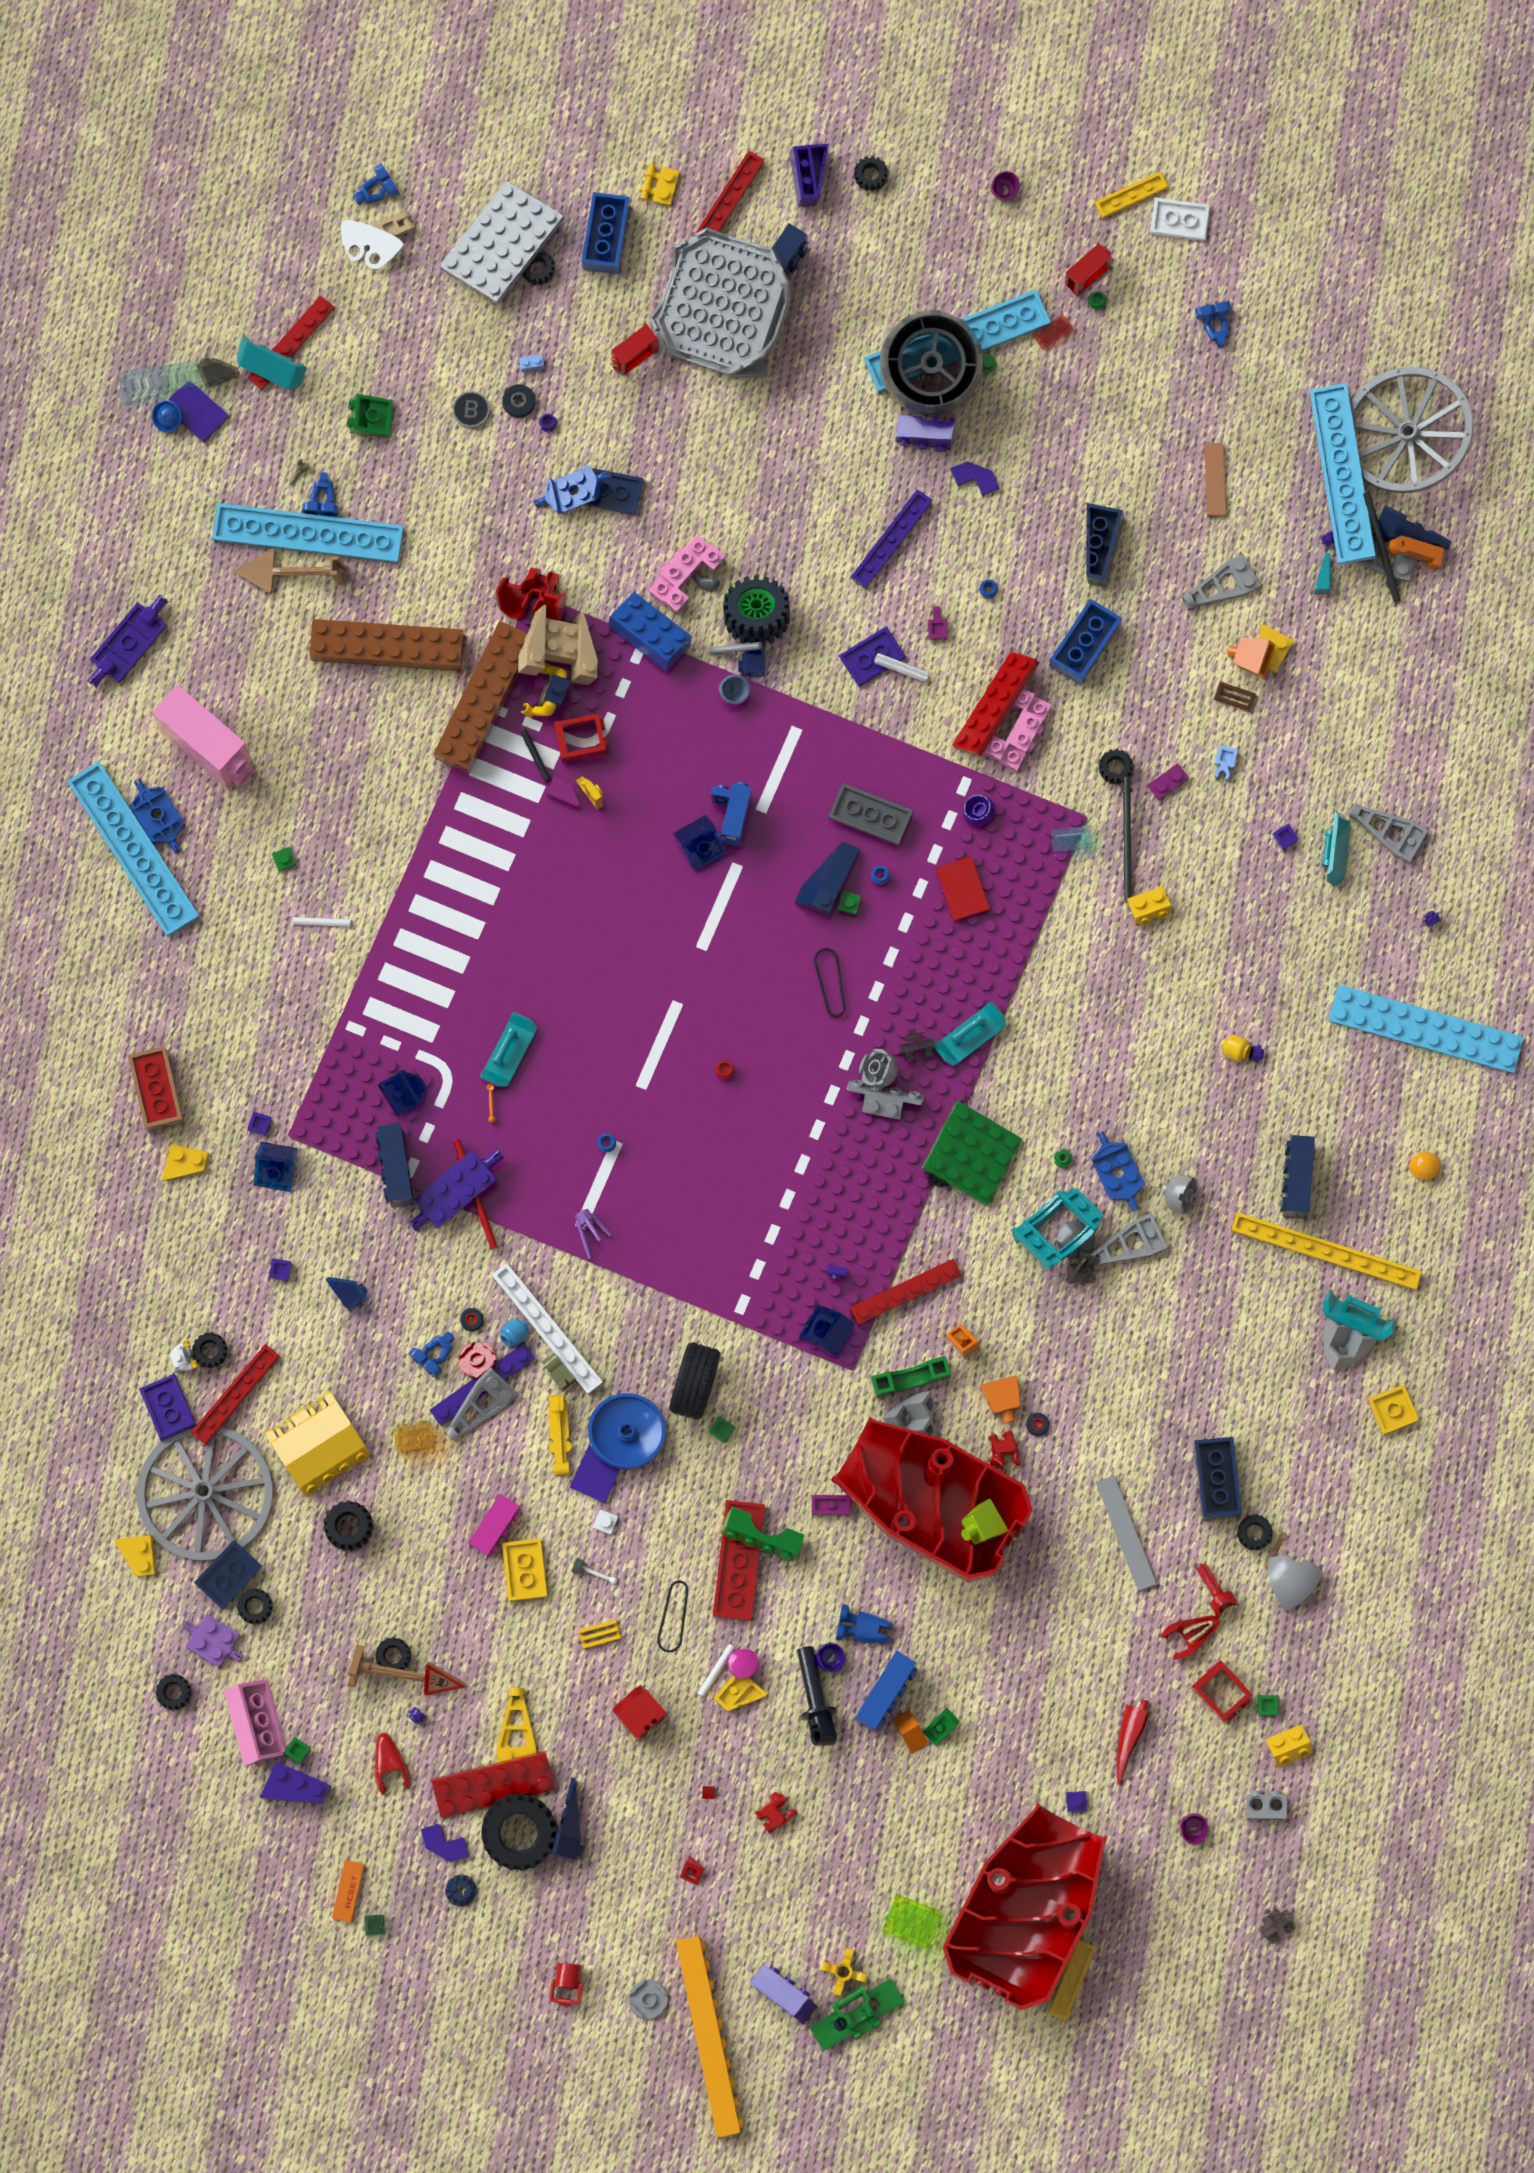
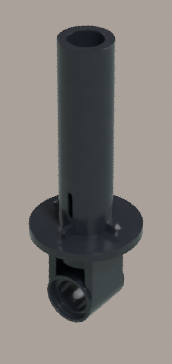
(818, 1715)

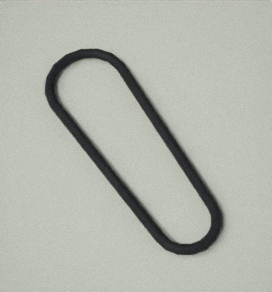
(821, 984)
(664, 1613)

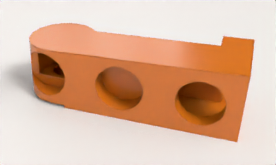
(1417, 549)

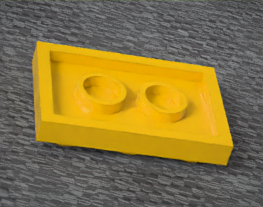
(524, 1569)

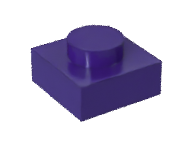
(1285, 837)
(259, 1123)
(280, 1269)
(836, 1273)
(1076, 1801)

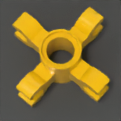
(845, 1963)

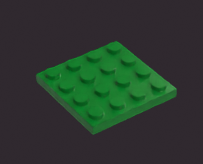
(971, 1153)

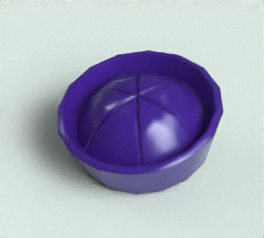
(978, 810)

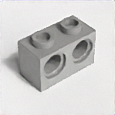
(1266, 1811)

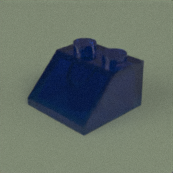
(700, 843)
(275, 1166)
(827, 1330)

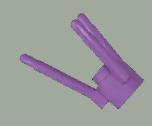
(585, 1219)

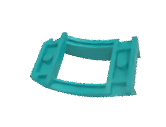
(1039, 1246)

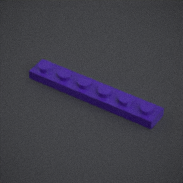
(891, 539)
(504, 1368)

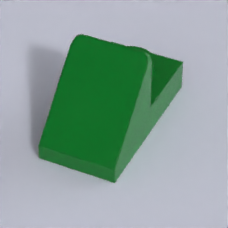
(941, 1726)

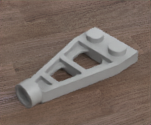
(1401, 568)
(1242, 574)
(1410, 841)
(1149, 1233)
(497, 1387)

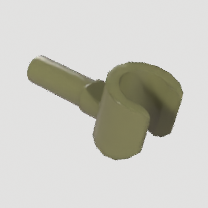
(299, 470)

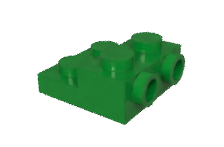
(370, 416)

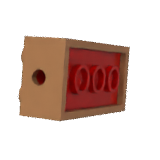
(156, 1089)

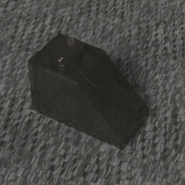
(216, 372)

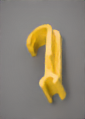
(559, 1433)

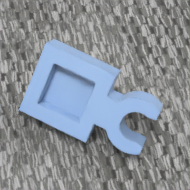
(1225, 759)

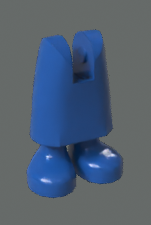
(866, 1627)

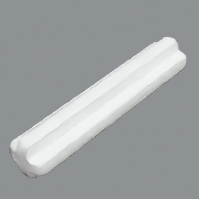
(901, 667)

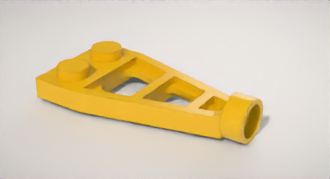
(505, 1752)

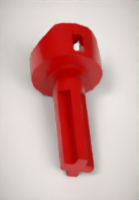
(1221, 1600)

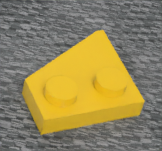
(1282, 646)
(593, 792)
(183, 1162)
(138, 1554)
(738, 1693)

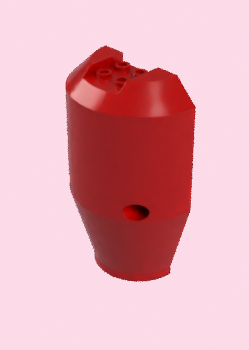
(923, 1489)
(1019, 1931)

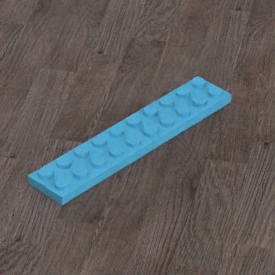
(990, 326)
(1342, 474)
(307, 533)
(133, 849)
(1426, 1029)

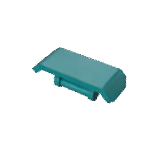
(270, 364)
(1336, 849)
(971, 1034)
(509, 1050)
(1356, 1318)

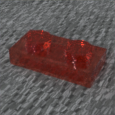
(1052, 332)

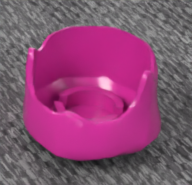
(743, 1663)

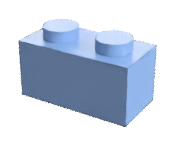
(531, 363)

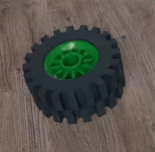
(759, 623)

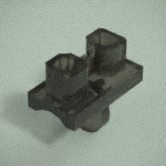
(925, 1045)
(1083, 1271)
(1273, 1922)

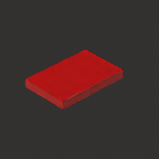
(962, 888)

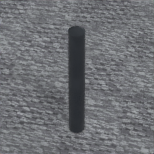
(535, 755)

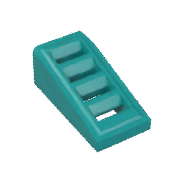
(1323, 582)

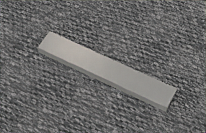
(1126, 1533)

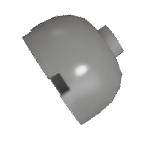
(878, 1069)
(1180, 1192)

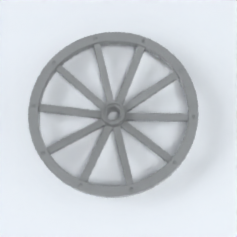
(1407, 425)
(197, 1554)

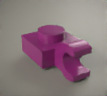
(937, 627)

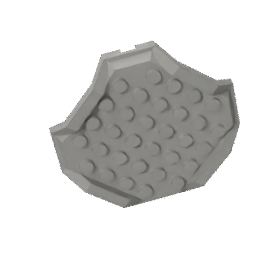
(722, 302)

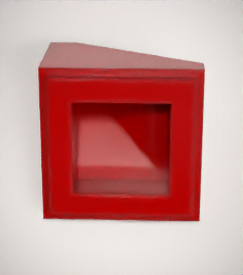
(693, 1869)

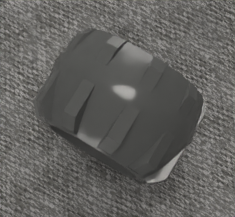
(937, 324)

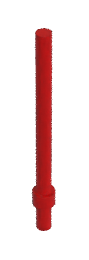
(478, 1203)

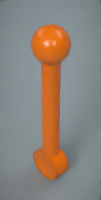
(490, 1087)

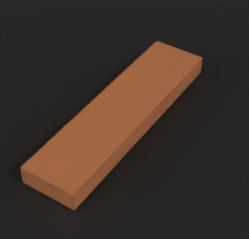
(1214, 479)

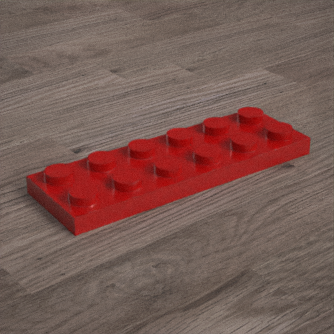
(995, 704)
(738, 1569)
(488, 1783)

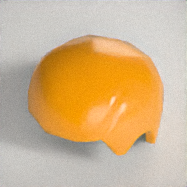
(1425, 1166)

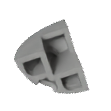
(1345, 1345)
(914, 1413)
(1292, 1580)

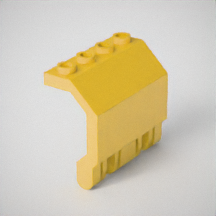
(318, 1445)

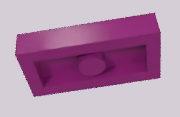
(1168, 782)
(831, 1505)

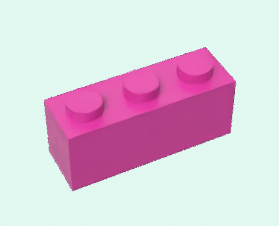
(495, 1525)

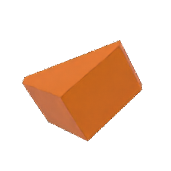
(963, 1340)
(910, 1731)

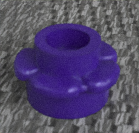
(548, 418)
(1328, 538)
(1431, 918)
(1256, 1053)
(416, 1716)

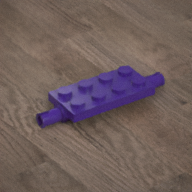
(128, 642)
(455, 1189)

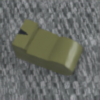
(558, 1372)

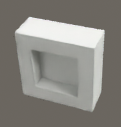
(605, 1522)

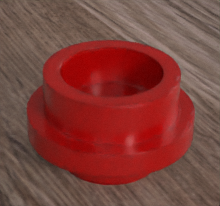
(725, 1069)

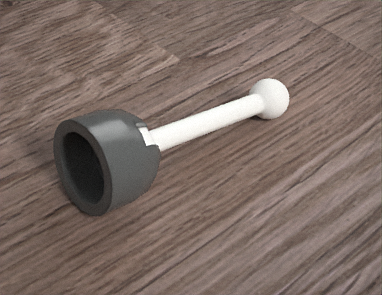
(580, 1567)

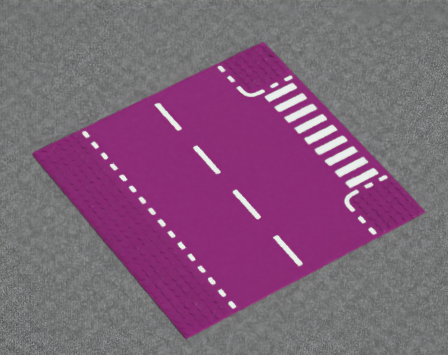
(664, 971)

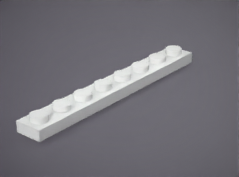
(547, 1328)

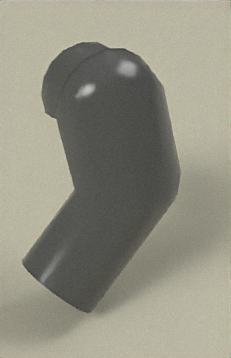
(706, 583)

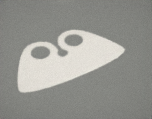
(379, 241)

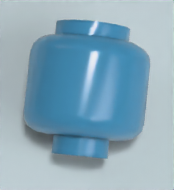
(514, 1332)

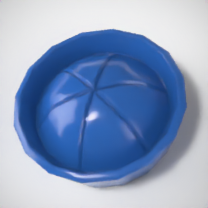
(167, 416)

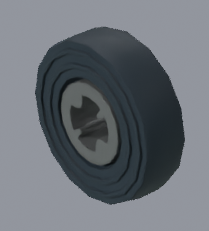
(520, 410)

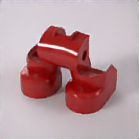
(514, 598)

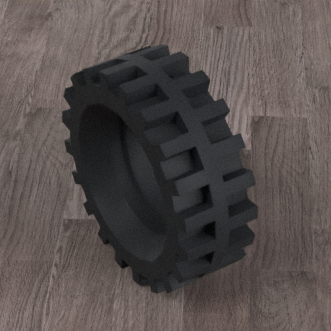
(499, 1813)

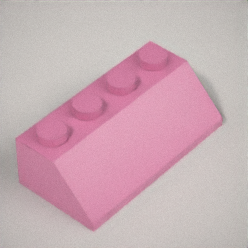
(255, 1722)

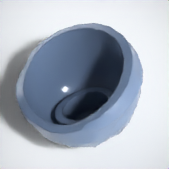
(734, 689)

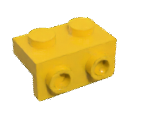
(1149, 906)
(1289, 1746)

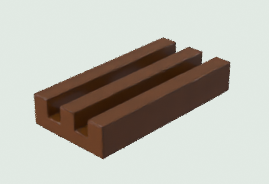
(1233, 703)

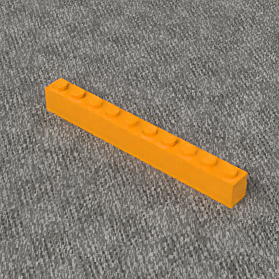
(708, 2037)

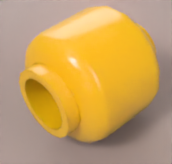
(1236, 1048)

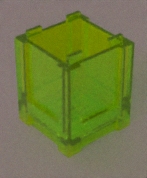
(911, 1921)

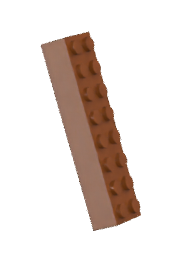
(386, 645)
(482, 699)

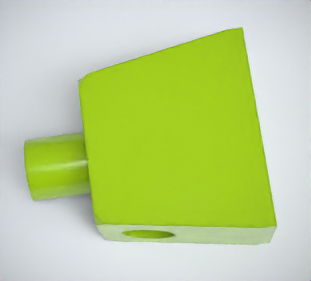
(983, 1523)

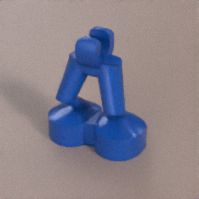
(388, 187)
(1209, 311)
(325, 508)
(431, 1365)

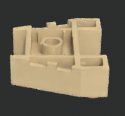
(559, 643)

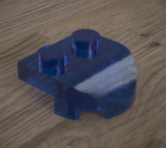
(403, 1091)

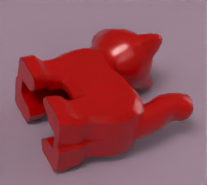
(1005, 1447)
(774, 1815)

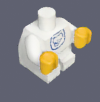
(182, 1357)

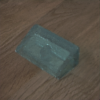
(1070, 838)

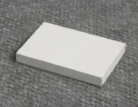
(1180, 219)

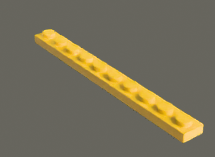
(1326, 1251)

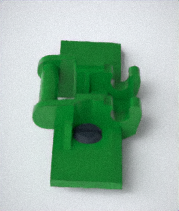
(861, 2019)

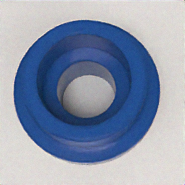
(986, 583)
(880, 869)
(606, 1136)

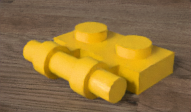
(665, 186)

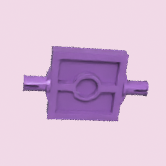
(213, 1641)

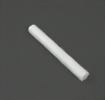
(321, 922)
(716, 1670)

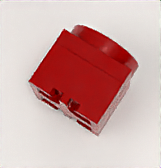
(639, 1712)

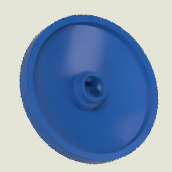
(626, 1431)

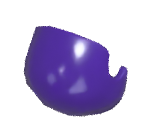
(825, 1652)

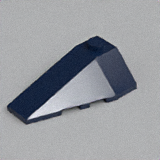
(1394, 524)
(826, 883)
(569, 1835)

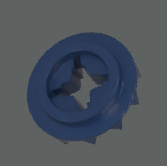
(464, 1881)

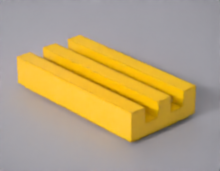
(598, 1626)

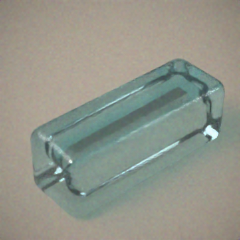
(157, 382)

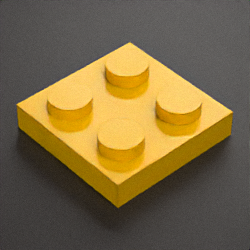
(1393, 1409)

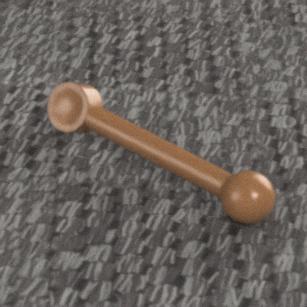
(1282, 1536)

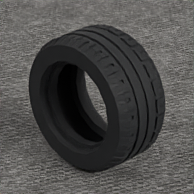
(694, 1381)

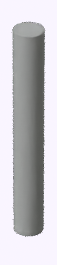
(735, 648)

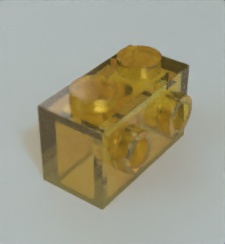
(414, 1437)

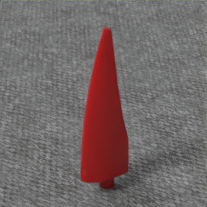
(1131, 1729)

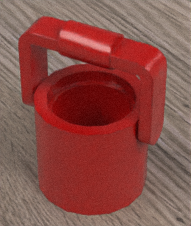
(568, 1977)

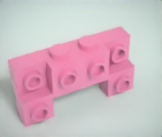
(681, 569)
(1021, 739)

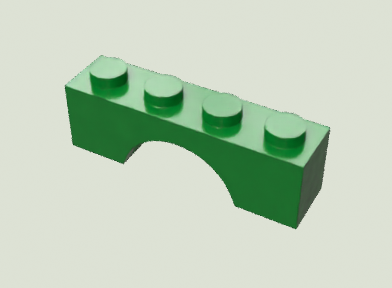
(916, 1376)
(740, 1527)

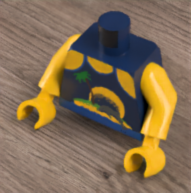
(552, 693)

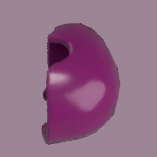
(1006, 179)
(1191, 1821)

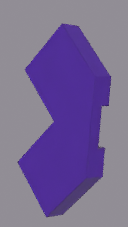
(968, 471)
(449, 1850)

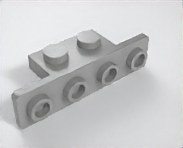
(883, 1100)

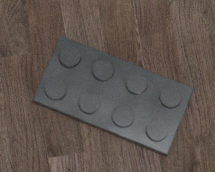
(870, 814)

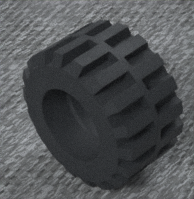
(341, 1510)

